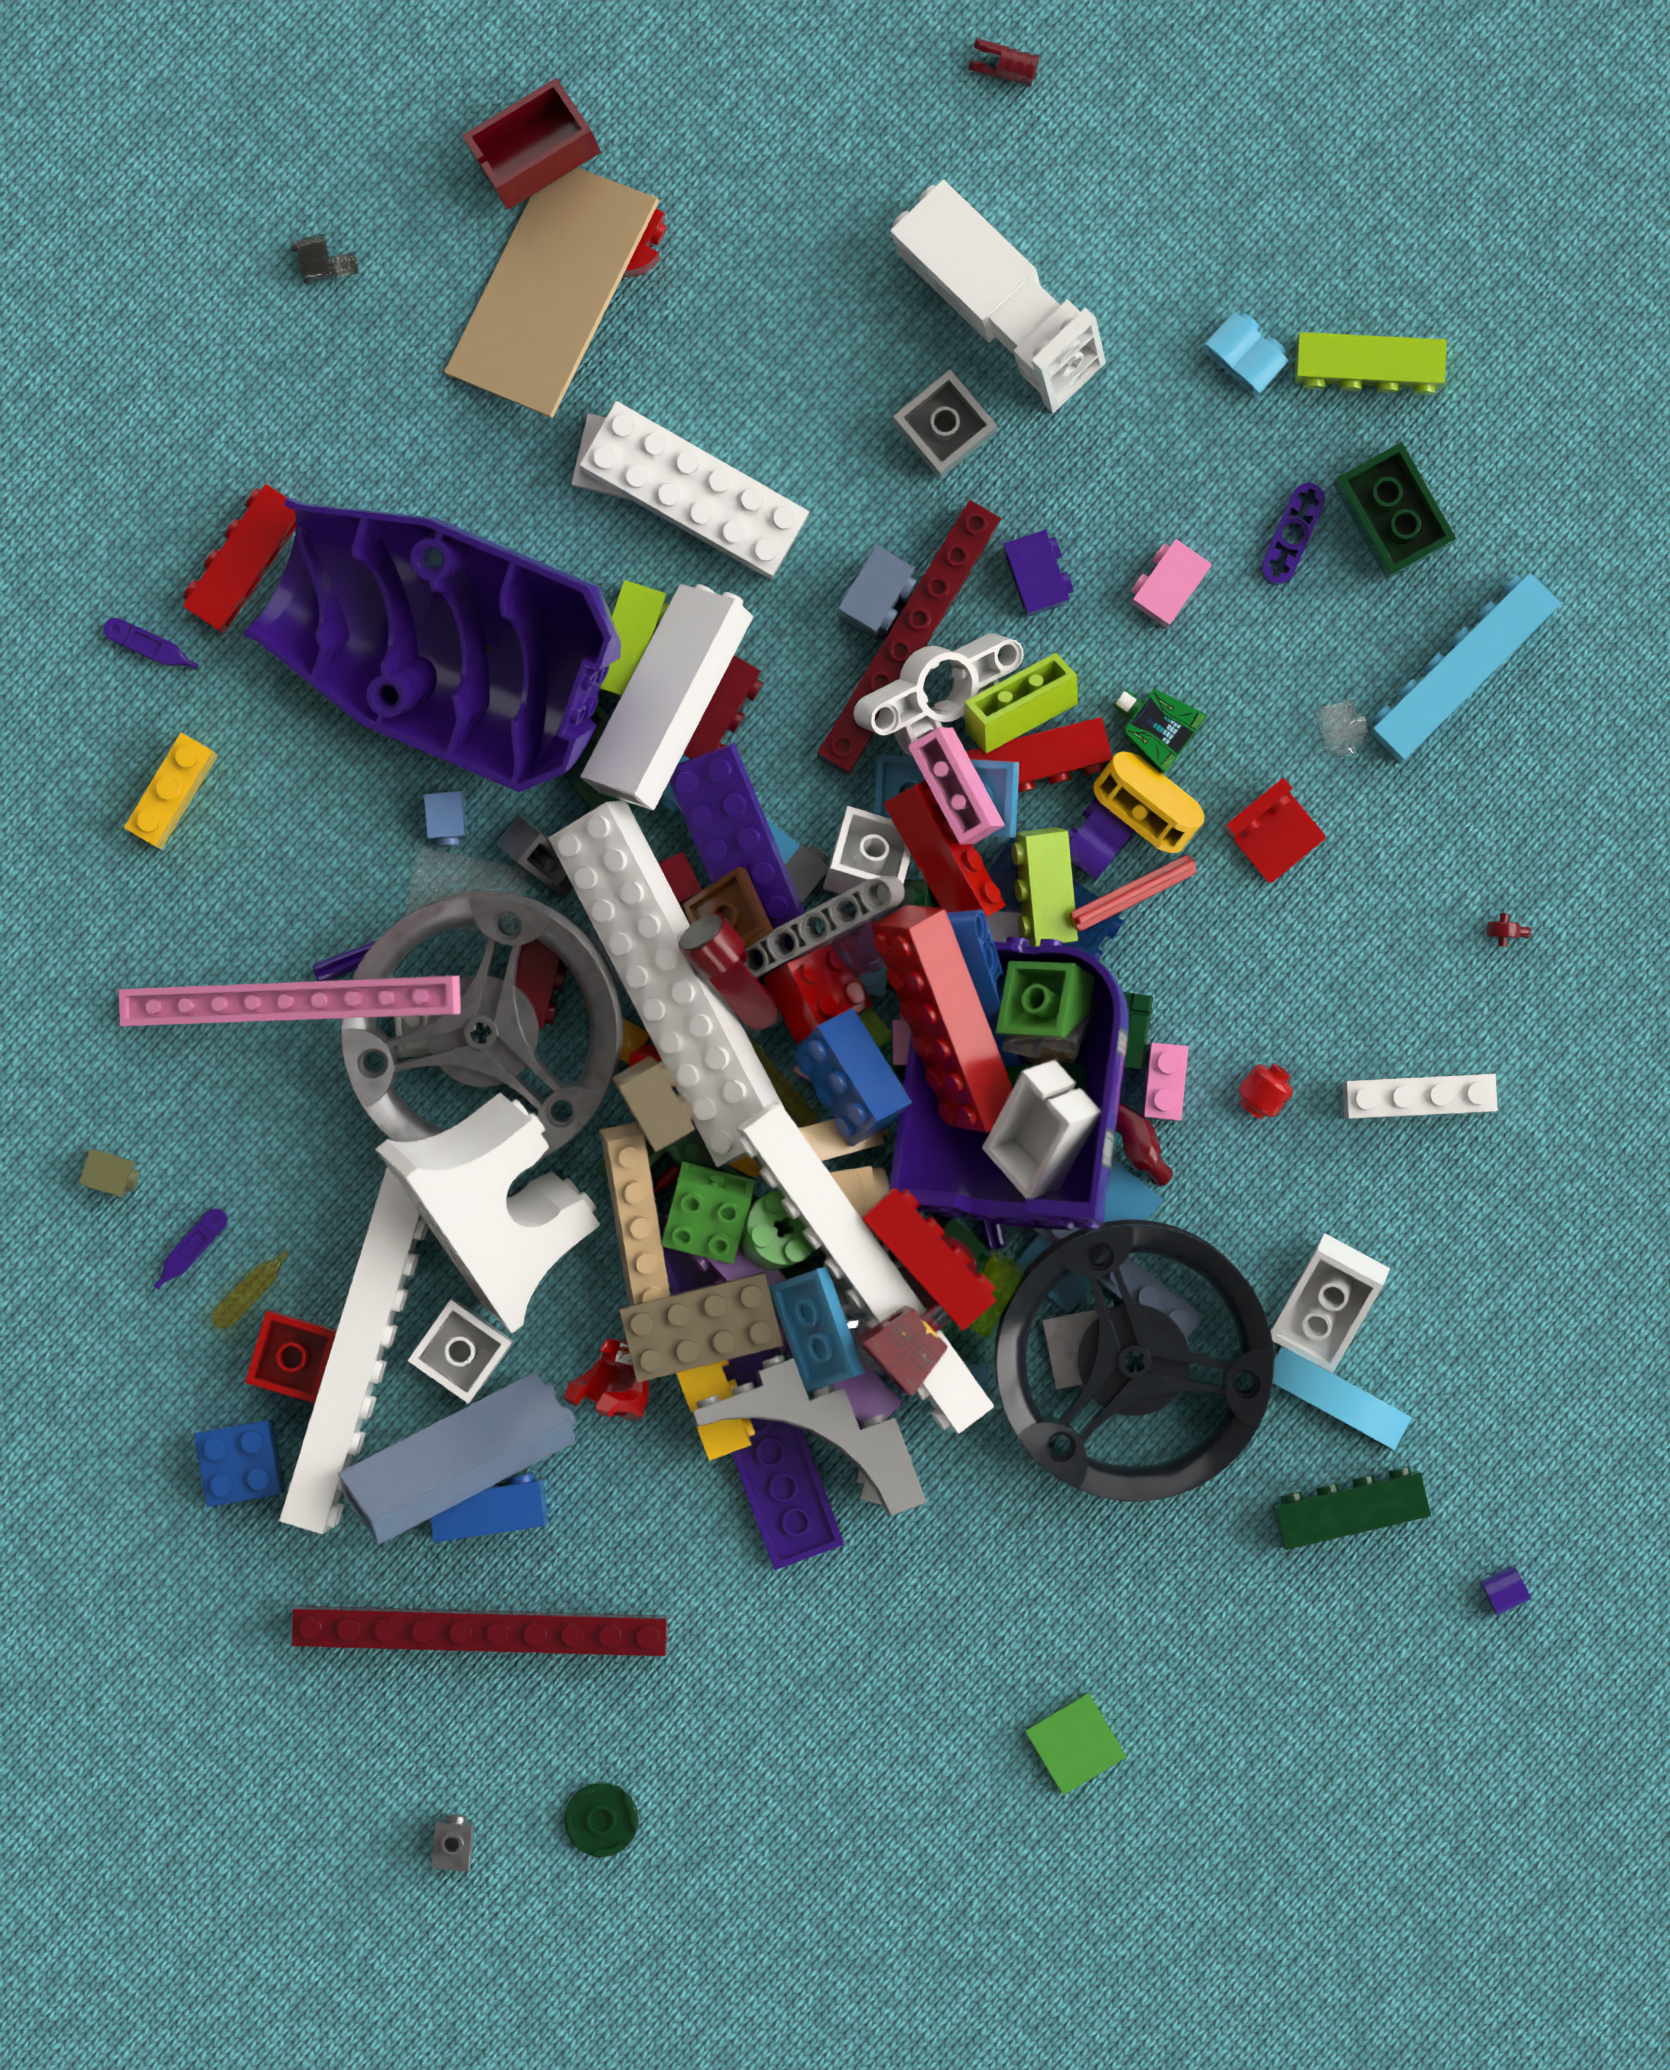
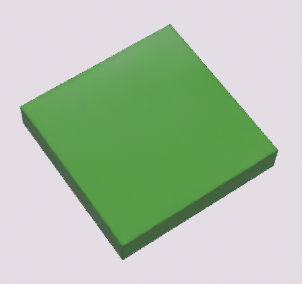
(1075, 1743)

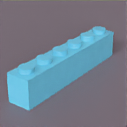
(1465, 667)

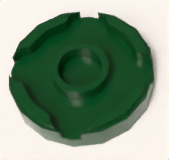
(601, 1819)

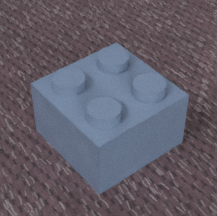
(877, 592)

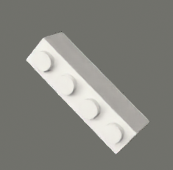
(1419, 1096)

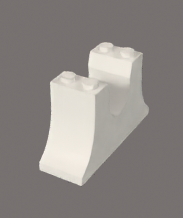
(461, 1194)

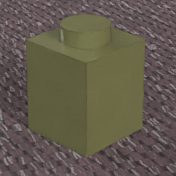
(109, 1173)

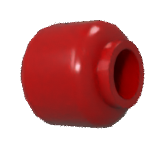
(1265, 1090)

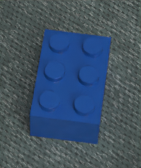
(852, 1077)
(495, 1510)

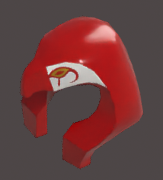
(611, 1384)

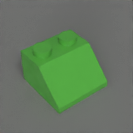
(1044, 999)

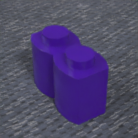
(1097, 840)

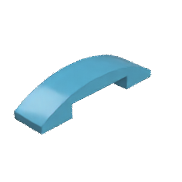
(1339, 1398)

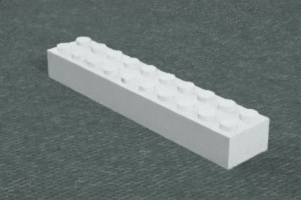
(679, 1008)
(356, 1360)

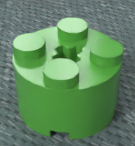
(760, 1238)

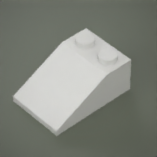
(1329, 1303)

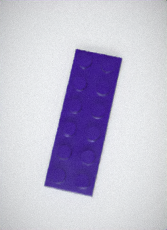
(734, 831)

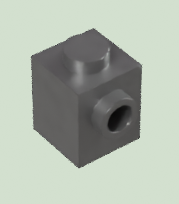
(453, 1843)

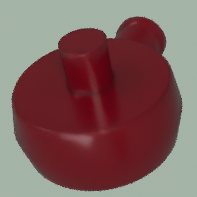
(1506, 930)

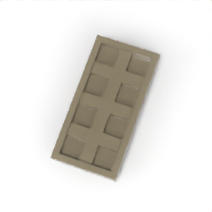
(700, 1327)

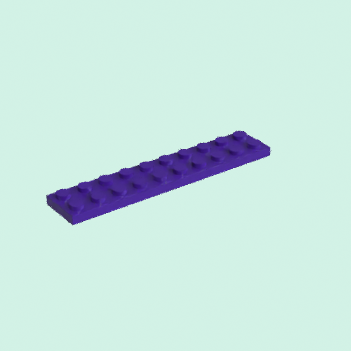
(778, 1463)

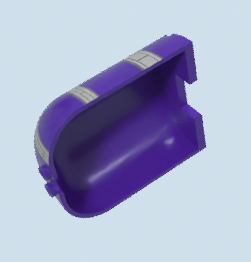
(957, 1177)

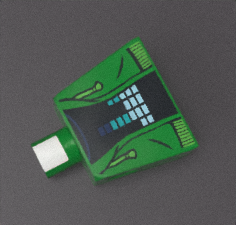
(1158, 726)

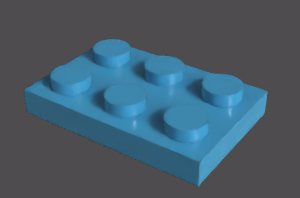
(816, 1329)

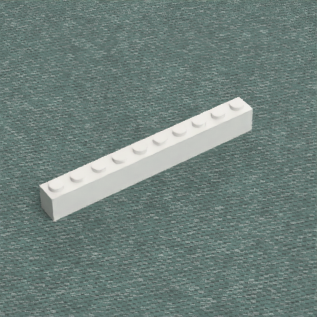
(853, 1253)

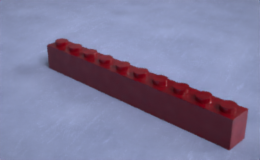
(480, 1630)

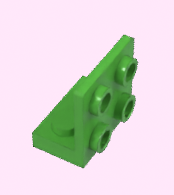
(708, 1212)

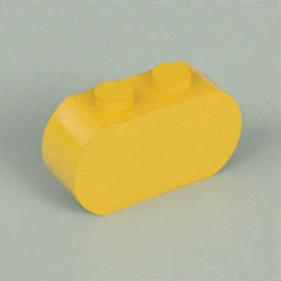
(1148, 802)

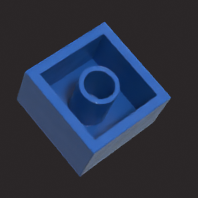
(239, 1462)

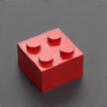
(815, 991)
(290, 1356)

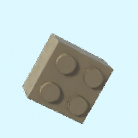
(653, 1103)

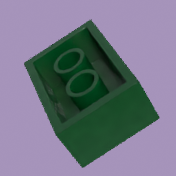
(1394, 510)

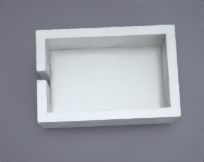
(1041, 1129)

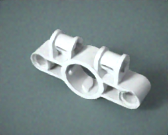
(905, 704)

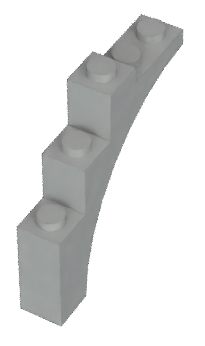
(782, 1398)

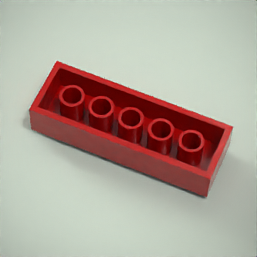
(943, 1015)

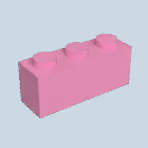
(956, 785)

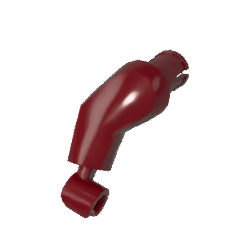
(1142, 1145)

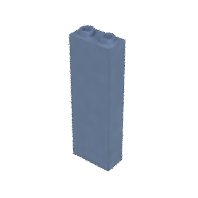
(457, 1457)

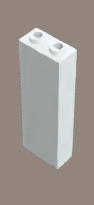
(667, 695)

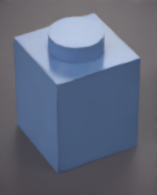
(445, 818)

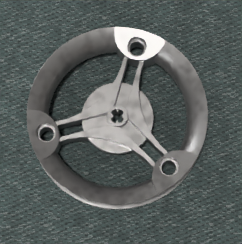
(496, 1004)

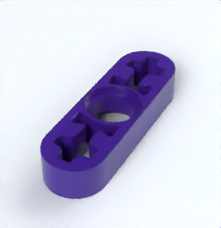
(1313, 513)

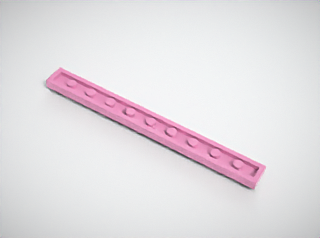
(290, 1001)

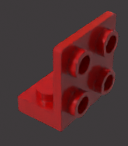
(1274, 831)

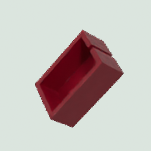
(531, 143)

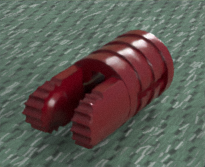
(1012, 64)

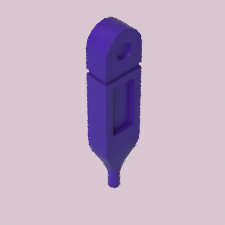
(146, 643)
(193, 1245)

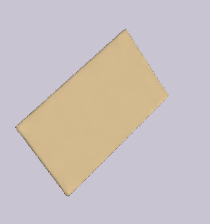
(551, 289)

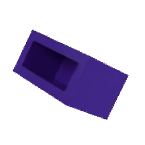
(1037, 572)

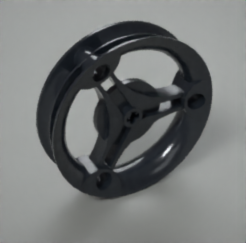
(1139, 1389)

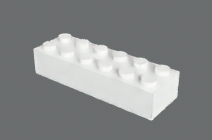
(694, 490)

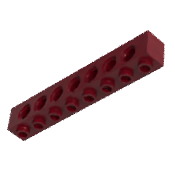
(913, 627)

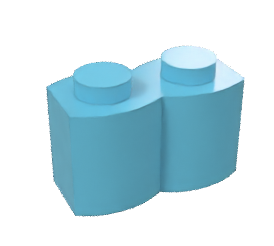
(1246, 353)

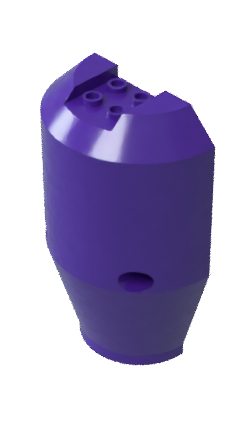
(397, 628)

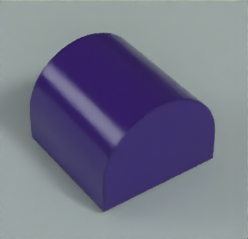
(1505, 1590)

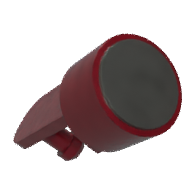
(720, 955)

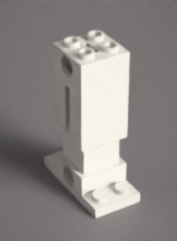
(999, 293)

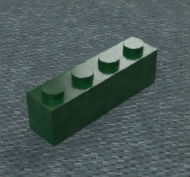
(1351, 1509)

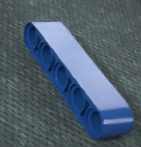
(985, 971)

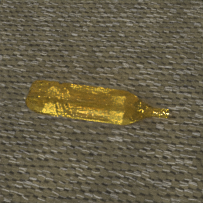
(247, 1292)

